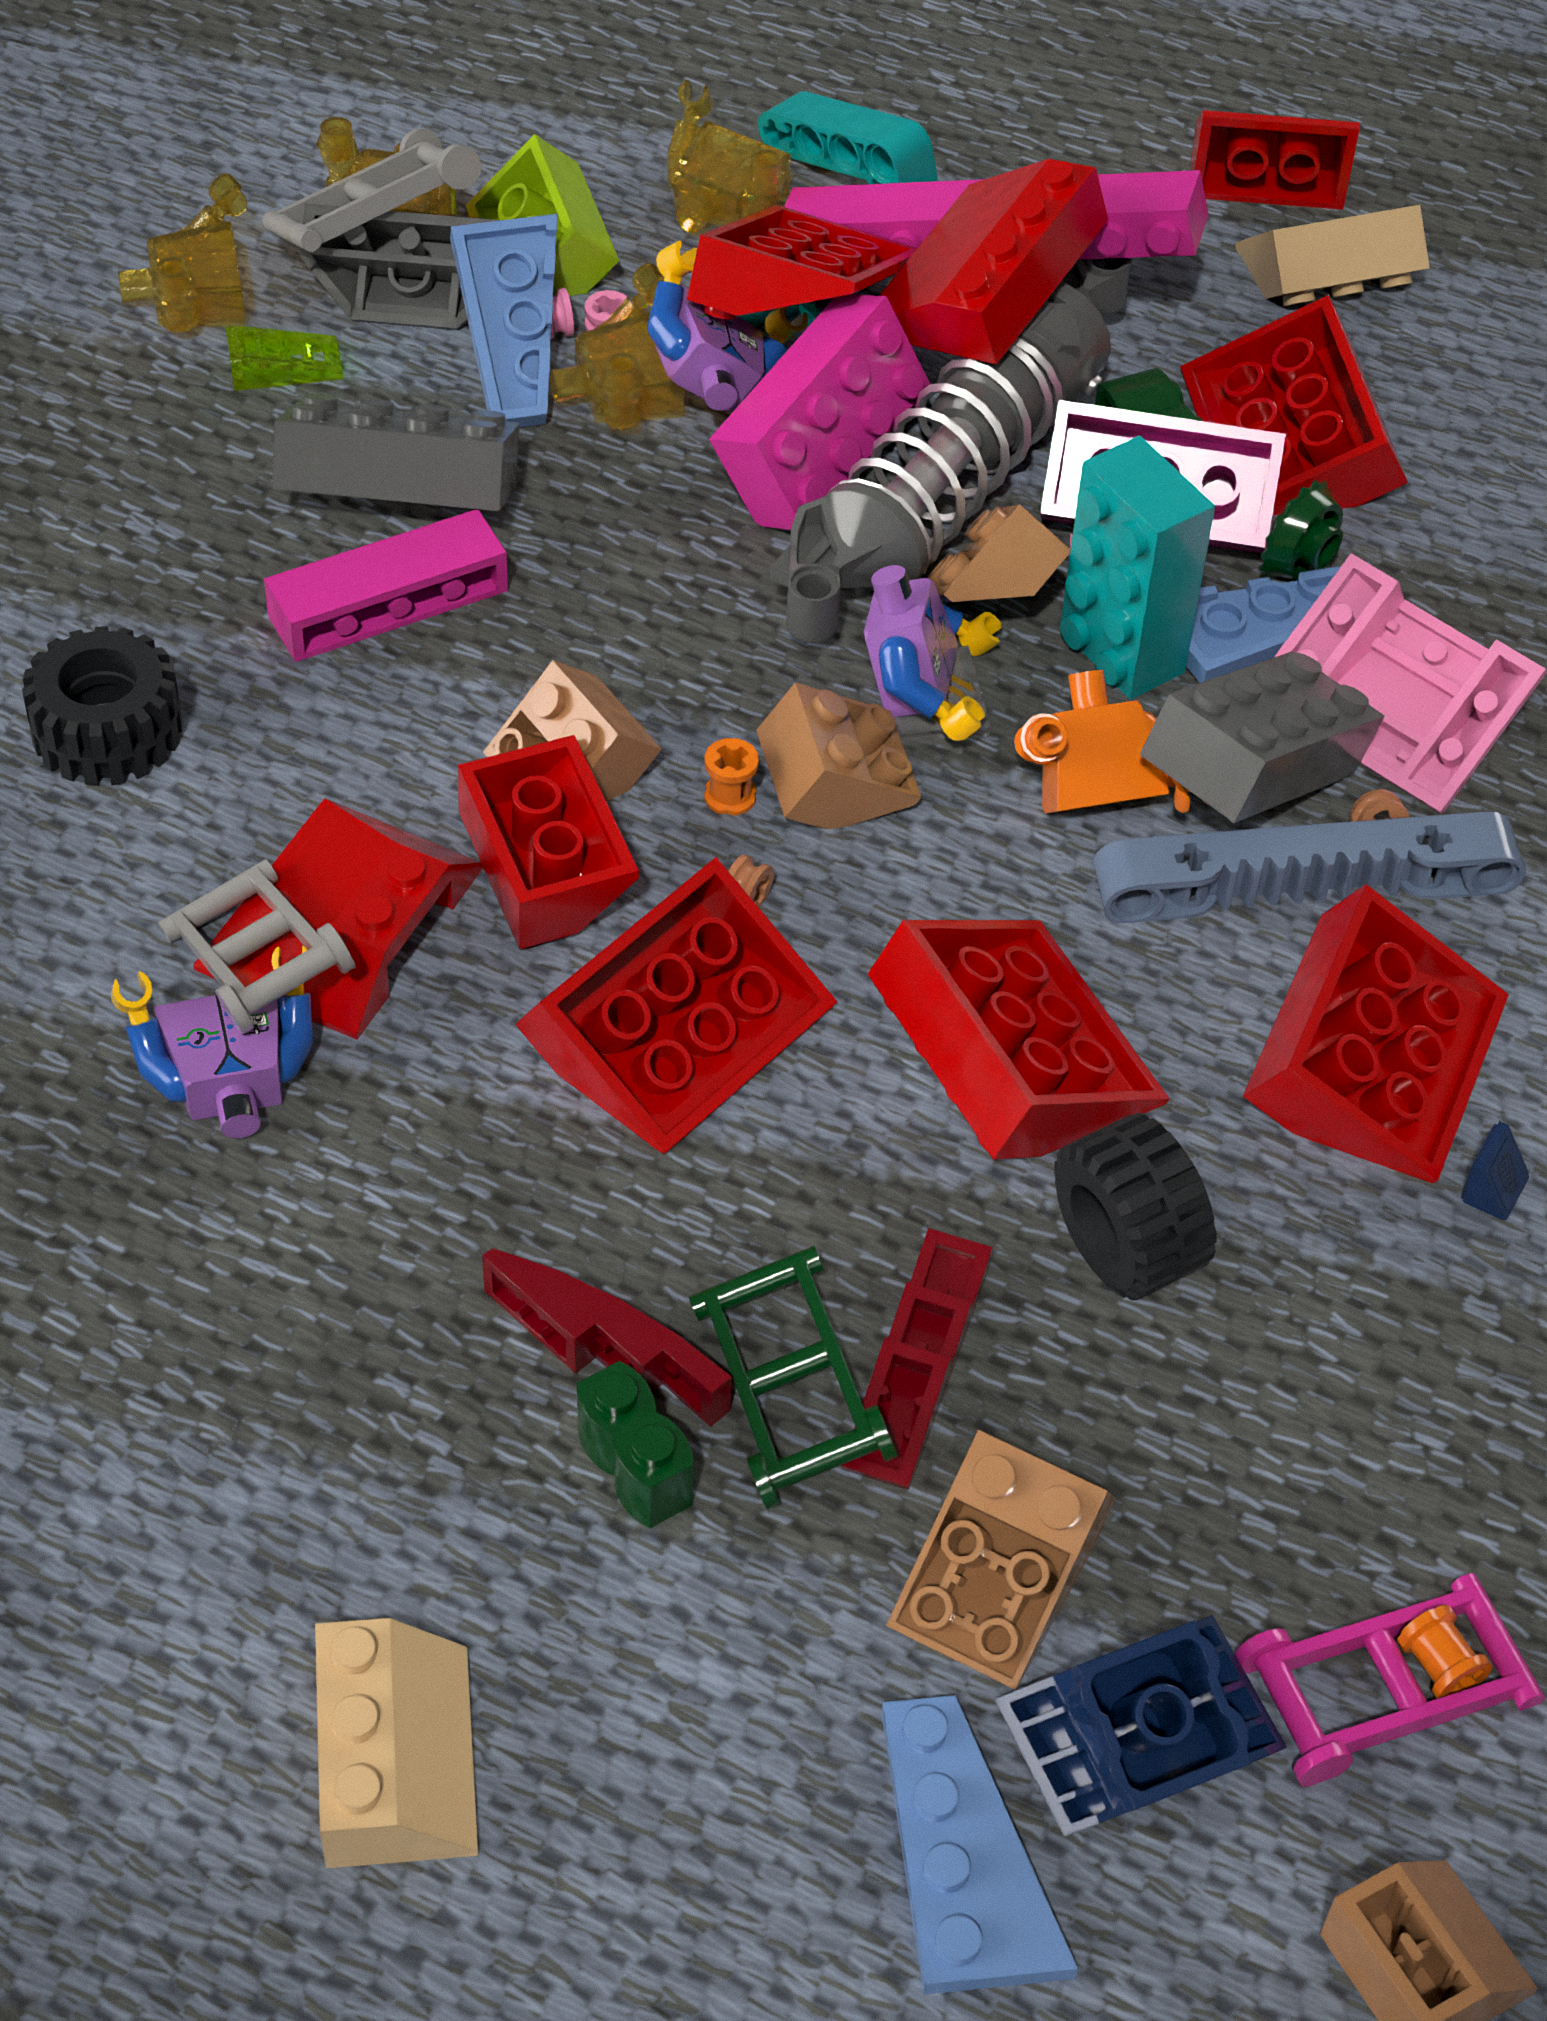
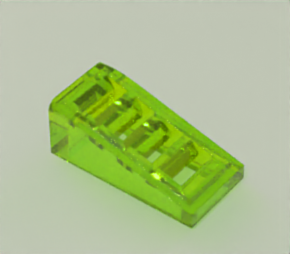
(264, 357)

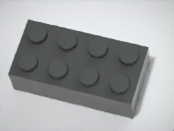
(396, 453)
(1262, 735)

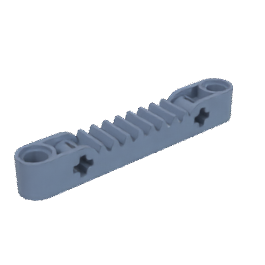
(1150, 882)

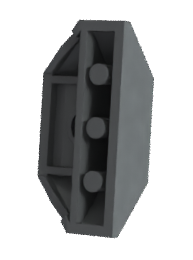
(393, 269)

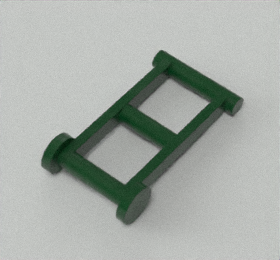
(766, 1468)

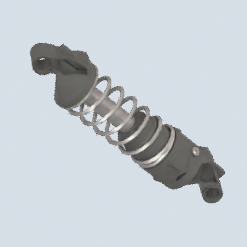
(977, 421)

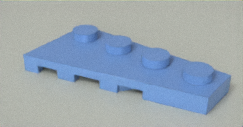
(508, 300)
(1249, 623)
(966, 1871)

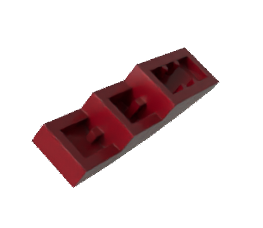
(588, 1324)
(922, 1351)

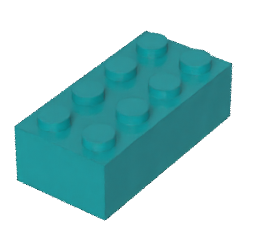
(1135, 566)

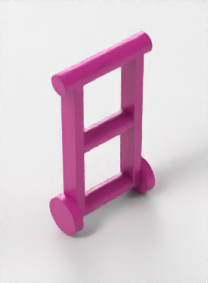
(1330, 1755)

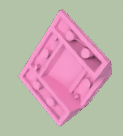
(1435, 686)

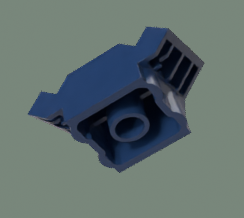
(1139, 1724)

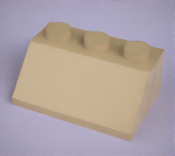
(1337, 255)
(393, 1744)

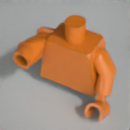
(1094, 751)

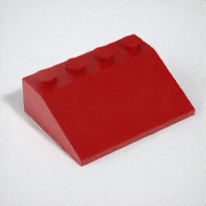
(997, 258)
(786, 261)
(1308, 384)
(678, 1009)
(1012, 1033)
(1378, 1039)

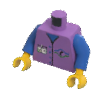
(710, 354)
(916, 647)
(203, 1060)

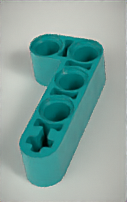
(849, 139)

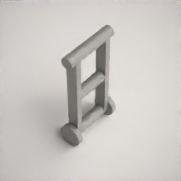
(377, 189)
(323, 947)

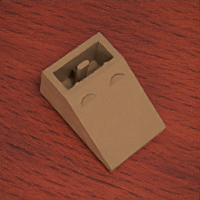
(1000, 1559)

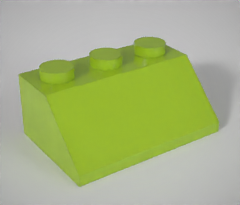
(549, 182)

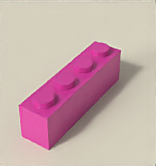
(386, 585)

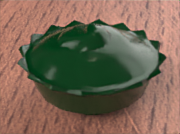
(1304, 534)

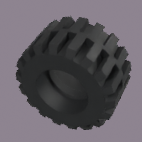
(111, 738)
(1135, 1206)

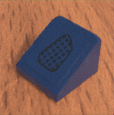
(1496, 1174)

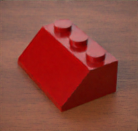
(1274, 158)
(544, 838)

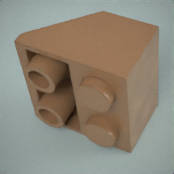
(1005, 558)
(579, 704)
(835, 759)
(1423, 1947)

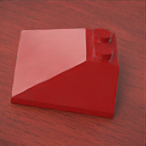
(371, 889)

